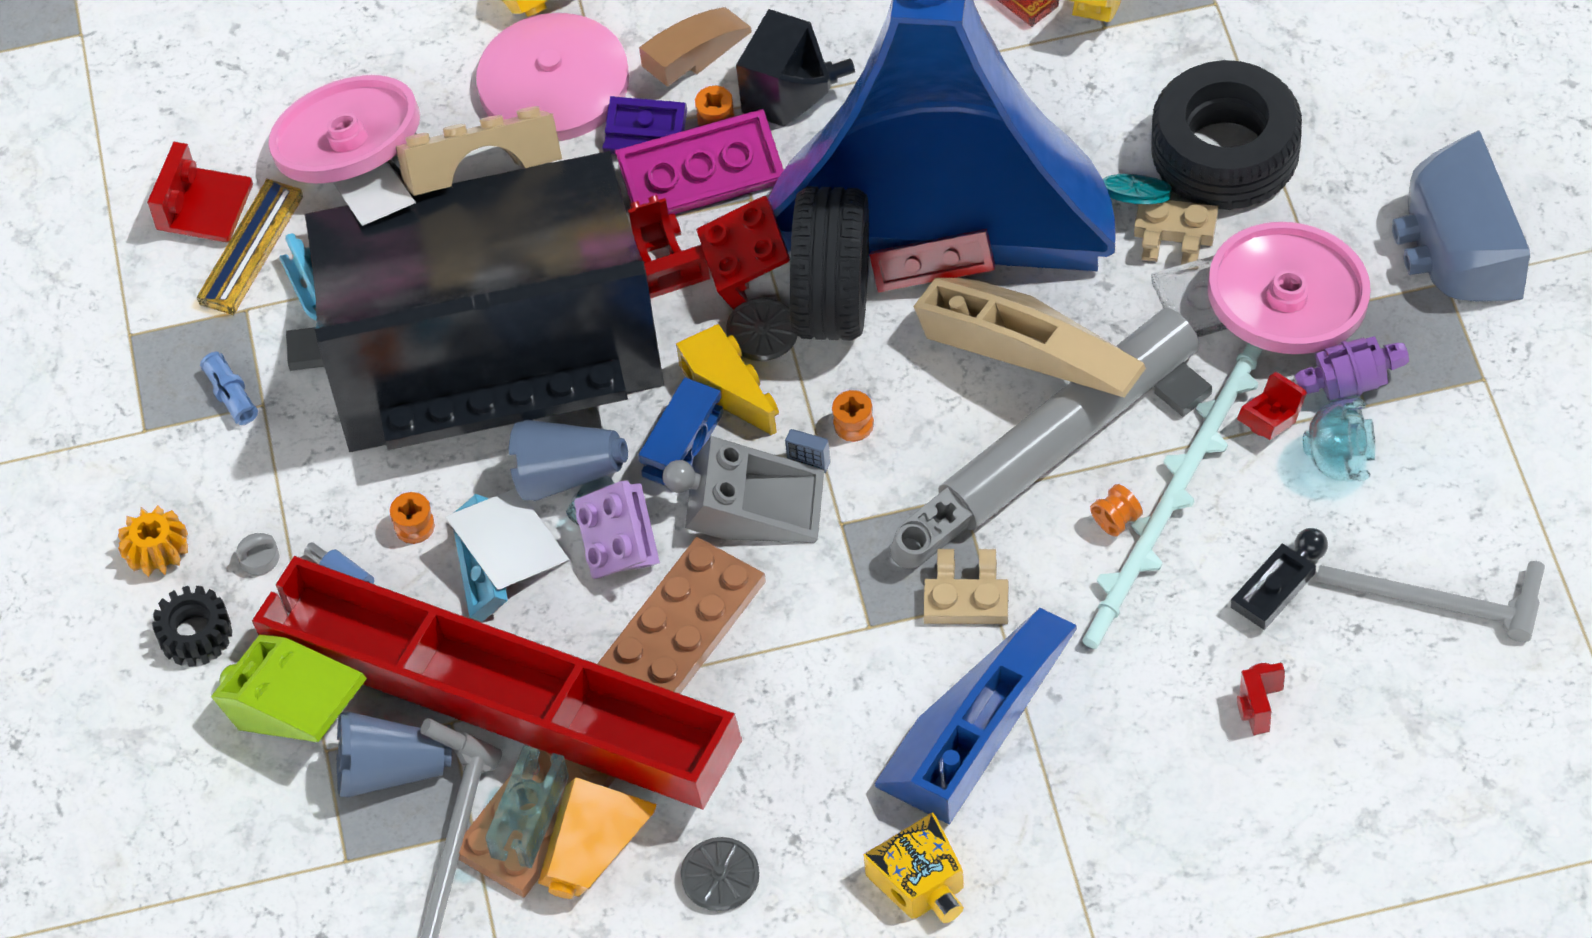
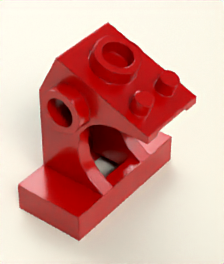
(657, 229)

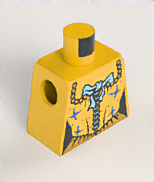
(918, 870)

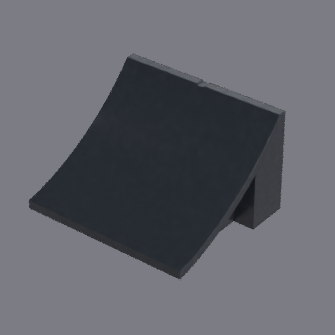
(483, 305)

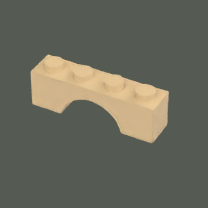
(431, 162)

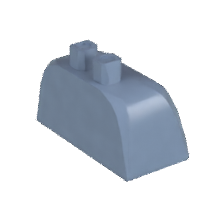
(1463, 226)

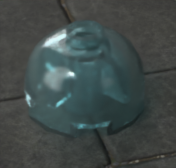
(1341, 440)

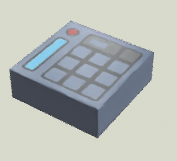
(808, 449)

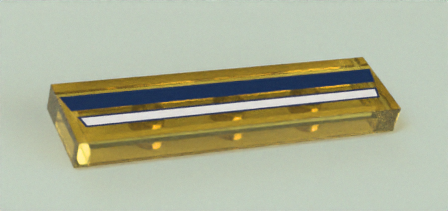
(250, 247)

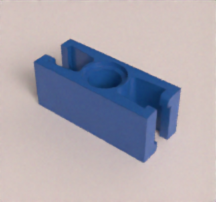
(681, 428)

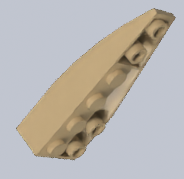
(1023, 333)

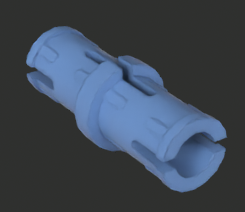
(229, 388)

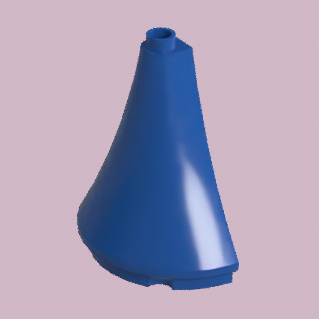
(954, 149)

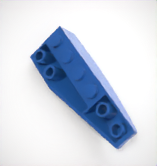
(970, 722)

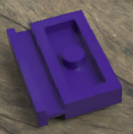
(641, 120)

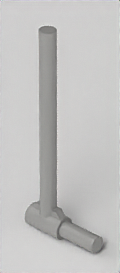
(1517, 616)
(478, 759)

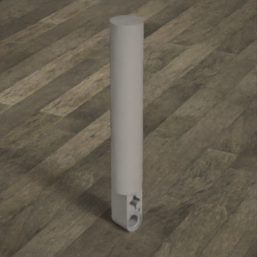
(1040, 443)

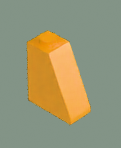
(589, 834)

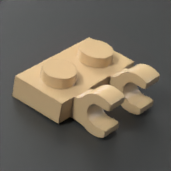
(1176, 222)
(966, 600)

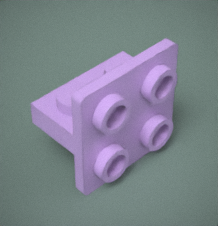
(616, 529)

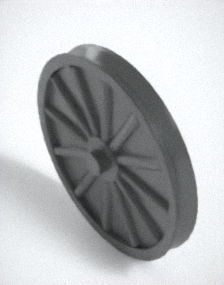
(762, 329)
(720, 874)

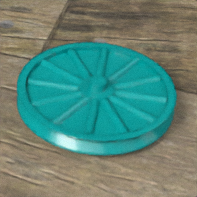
(1137, 189)

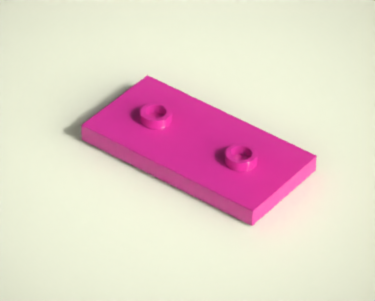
(703, 163)

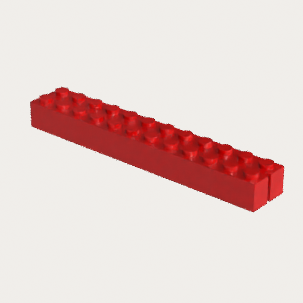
(506, 682)

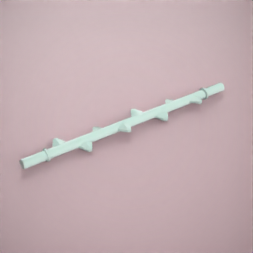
(1175, 497)

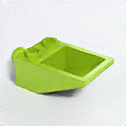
(285, 690)

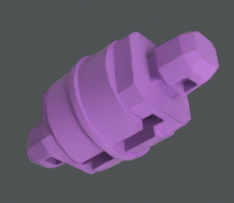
(1352, 368)

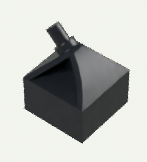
(785, 69)

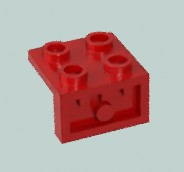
(197, 199)
(742, 248)

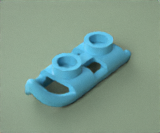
(298, 269)

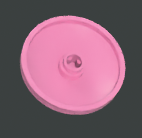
(556, 64)
(344, 129)
(1288, 287)

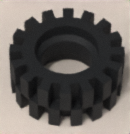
(185, 607)

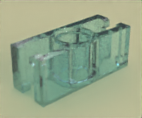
(530, 822)

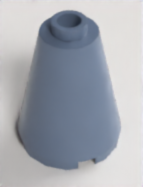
(562, 457)
(384, 754)

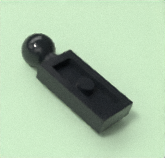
(1280, 578)

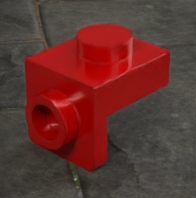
(1274, 408)
(1254, 687)

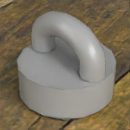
(257, 553)

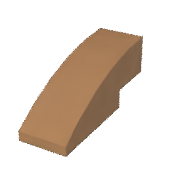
(692, 44)

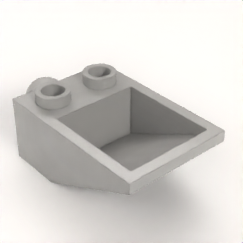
(760, 494)

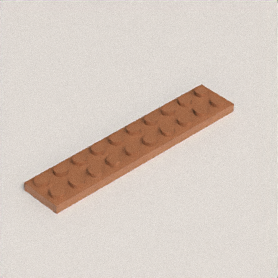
(660, 646)

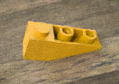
(716, 362)

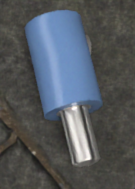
(337, 561)

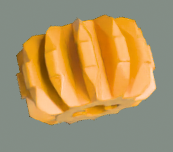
(153, 540)

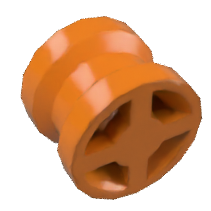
(707, 102)
(859, 422)
(1116, 510)
(419, 525)

